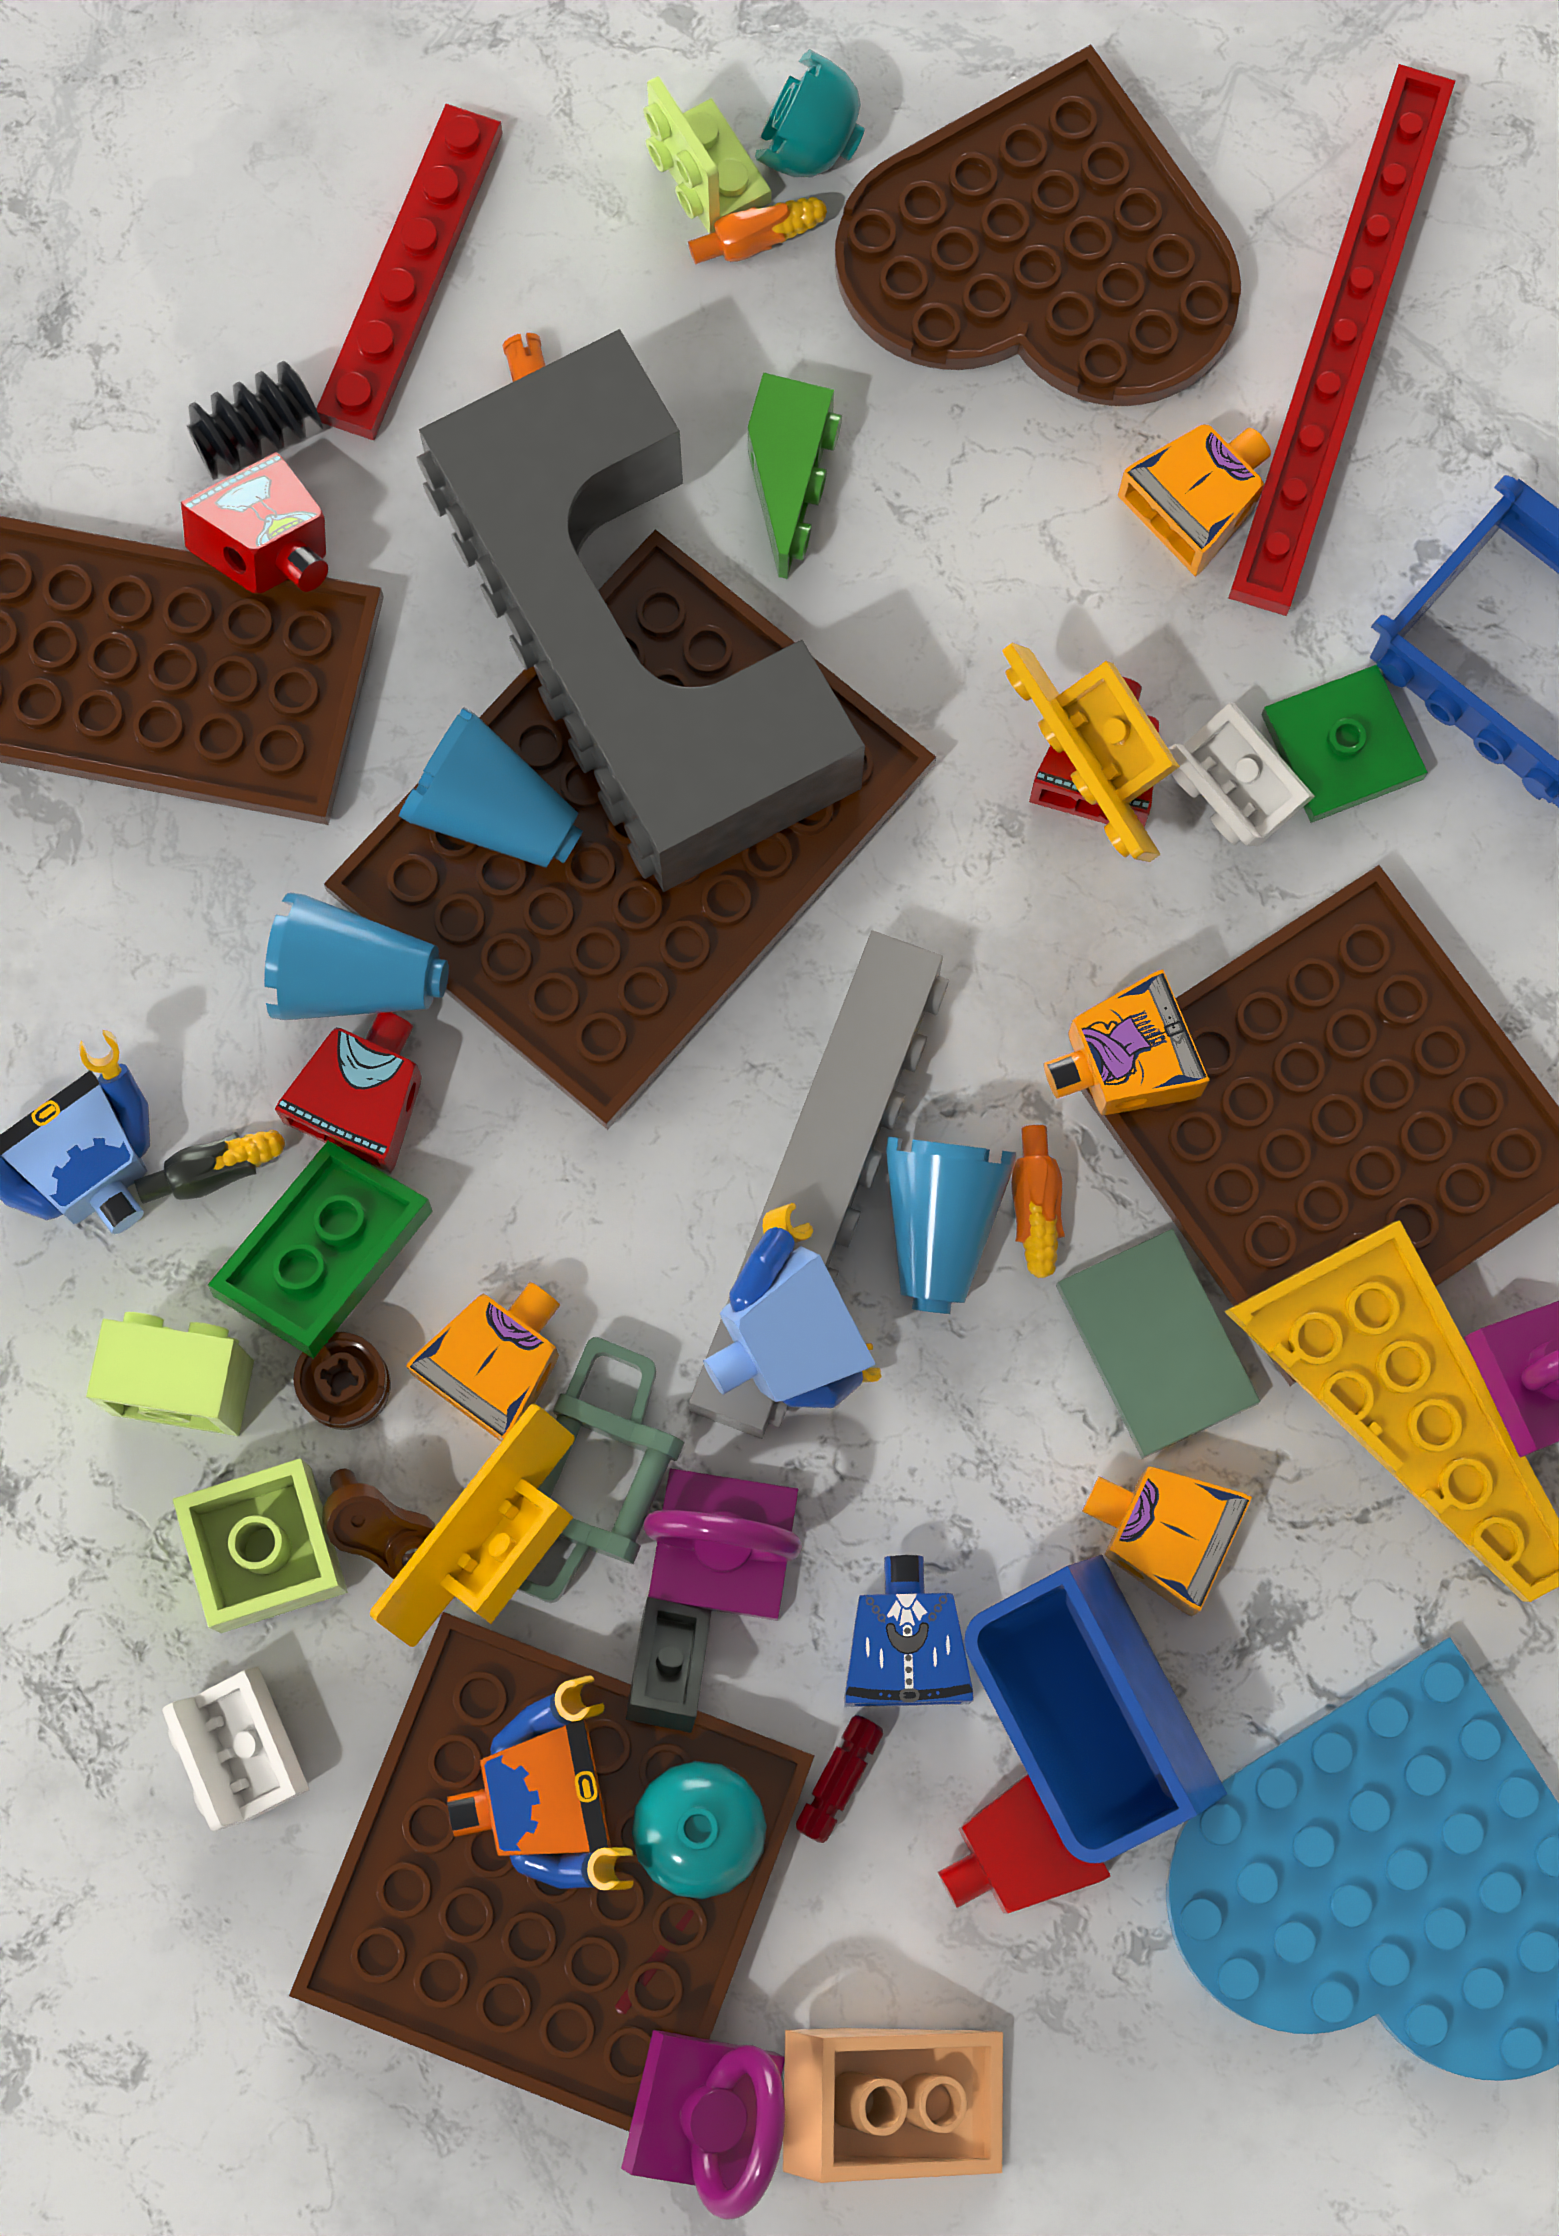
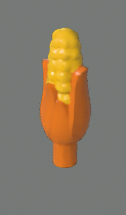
(757, 230)
(1037, 1202)

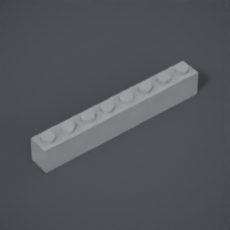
(838, 1130)

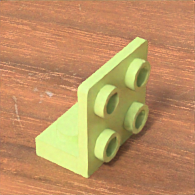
(703, 158)

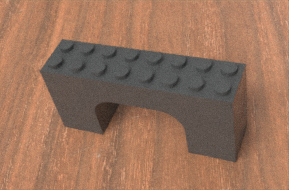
(679, 765)

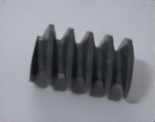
(251, 418)

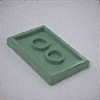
(1157, 1343)

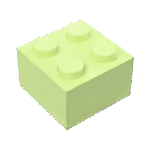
(171, 1374)
(259, 1546)

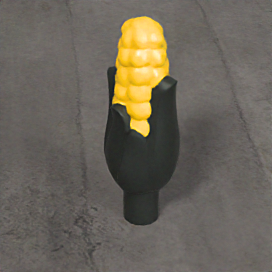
(210, 1166)

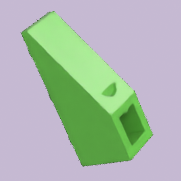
(785, 447)

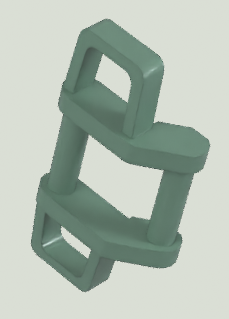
(658, 1450)

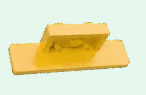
(1104, 737)
(486, 1537)

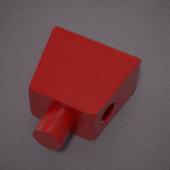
(1016, 1855)

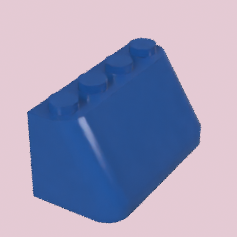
(1091, 1712)

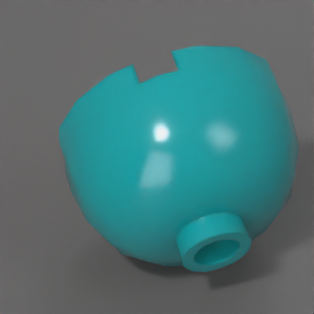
(812, 120)
(699, 1830)

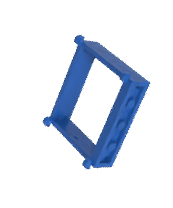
(1535, 526)

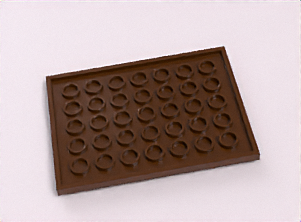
(586, 957)

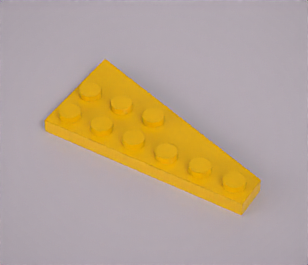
(1396, 1374)

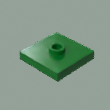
(1345, 742)

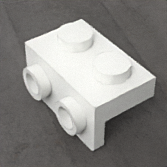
(1239, 778)
(235, 1750)

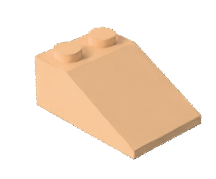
(892, 2103)

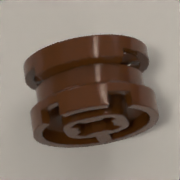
(343, 1383)

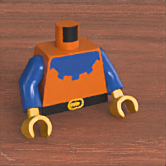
(545, 1796)

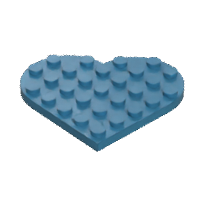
(1386, 1873)

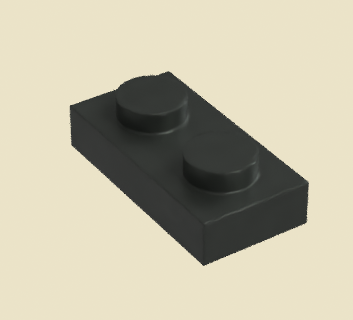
(668, 1665)

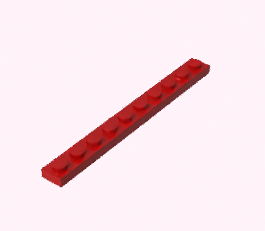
(1341, 341)

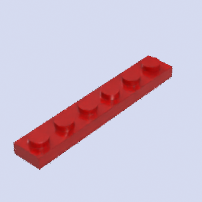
(409, 272)

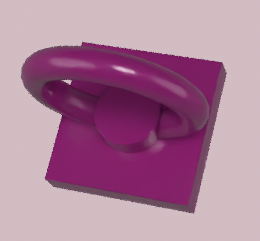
(1522, 1374)
(723, 1543)
(709, 2120)

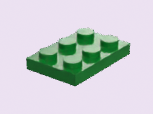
(320, 1248)

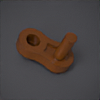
(371, 1526)

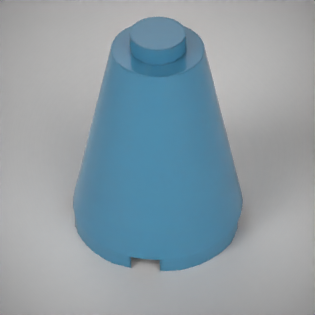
(491, 797)
(346, 964)
(942, 1216)

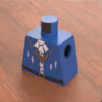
(907, 1644)

